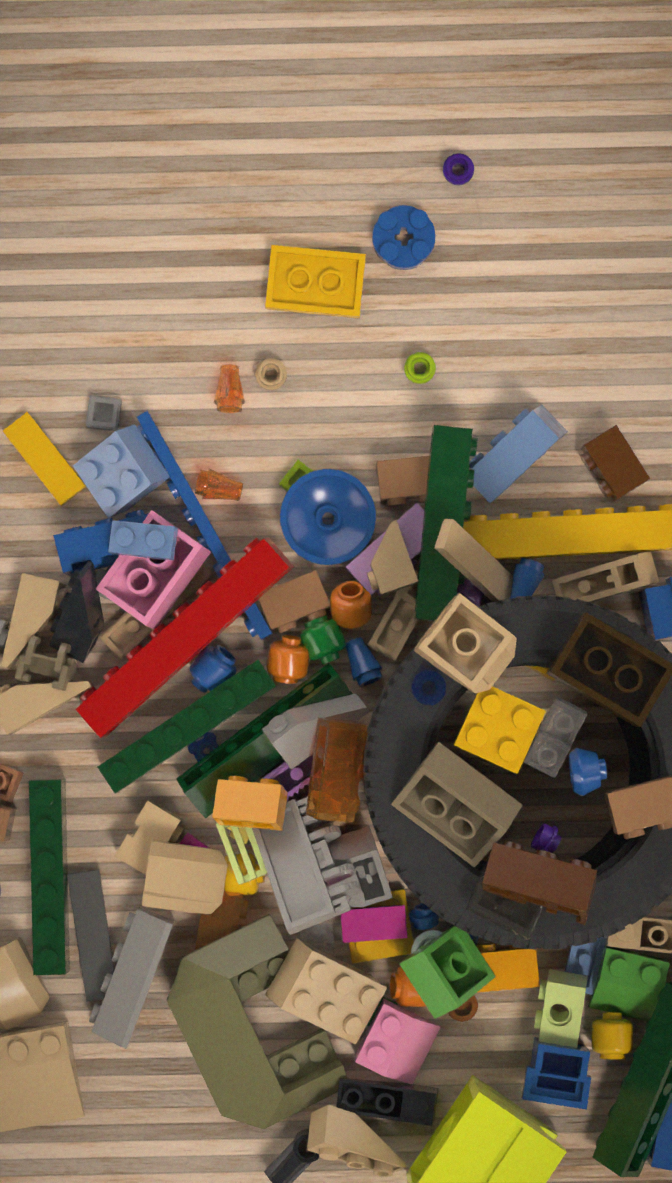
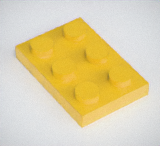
(315, 281)

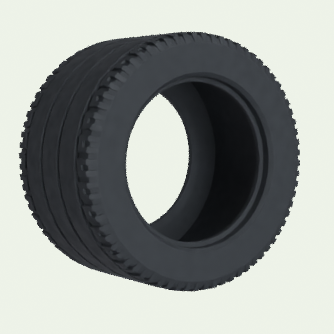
(402, 733)

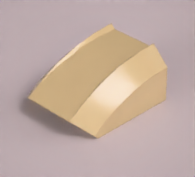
(468, 645)
(184, 878)
(20, 991)

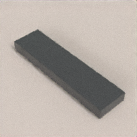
(91, 930)

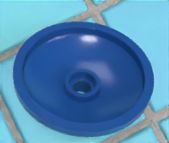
(330, 493)

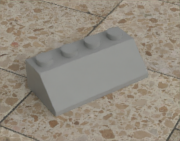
(132, 977)

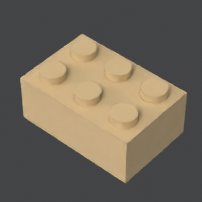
(325, 991)

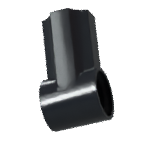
(291, 1161)

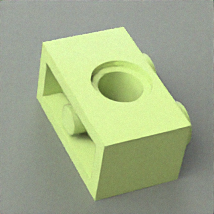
(563, 989)

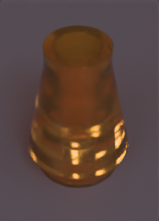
(229, 391)
(217, 486)

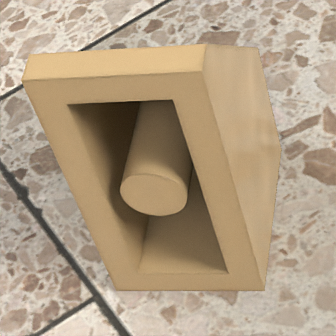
(391, 563)

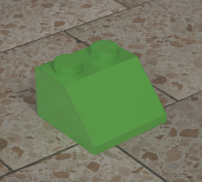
(447, 971)
(629, 983)

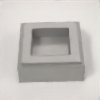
(103, 413)

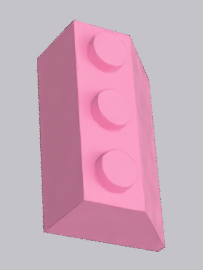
(149, 585)

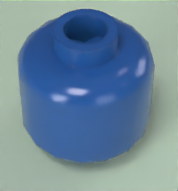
(212, 668)

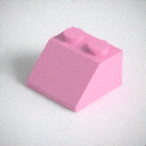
(396, 1042)

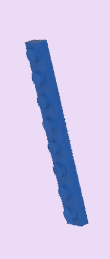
(195, 515)

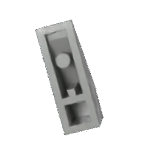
(295, 729)

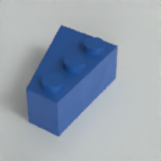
(91, 544)

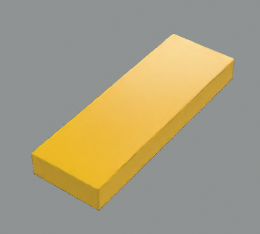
(44, 459)

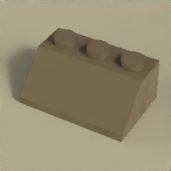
(457, 804)

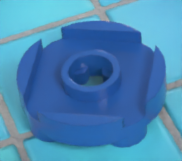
(391, 250)

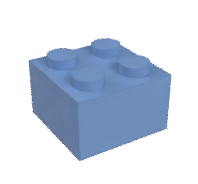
(121, 471)

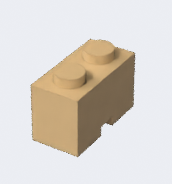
(154, 824)

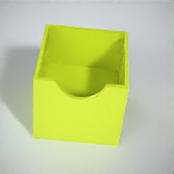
(487, 1142)

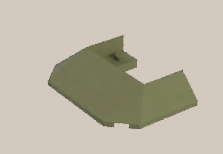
(223, 1042)

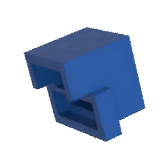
(657, 610)
(558, 1075)

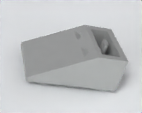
(361, 851)

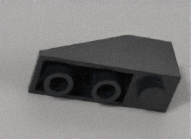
(81, 615)
(388, 1100)

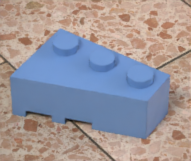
(515, 451)

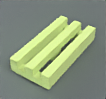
(252, 874)

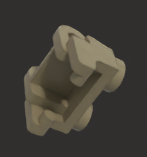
(47, 665)

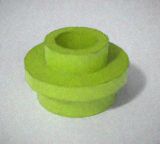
(424, 359)

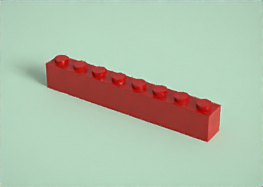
(184, 637)

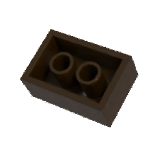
(611, 670)

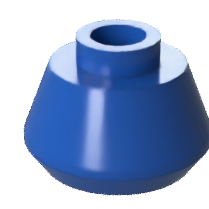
(586, 771)

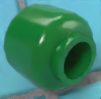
(323, 639)

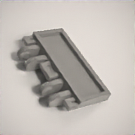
(295, 869)

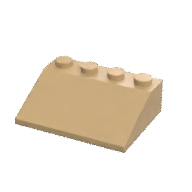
(38, 1077)

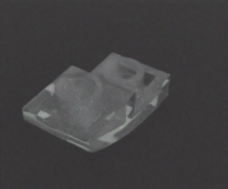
(555, 737)

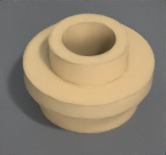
(266, 365)

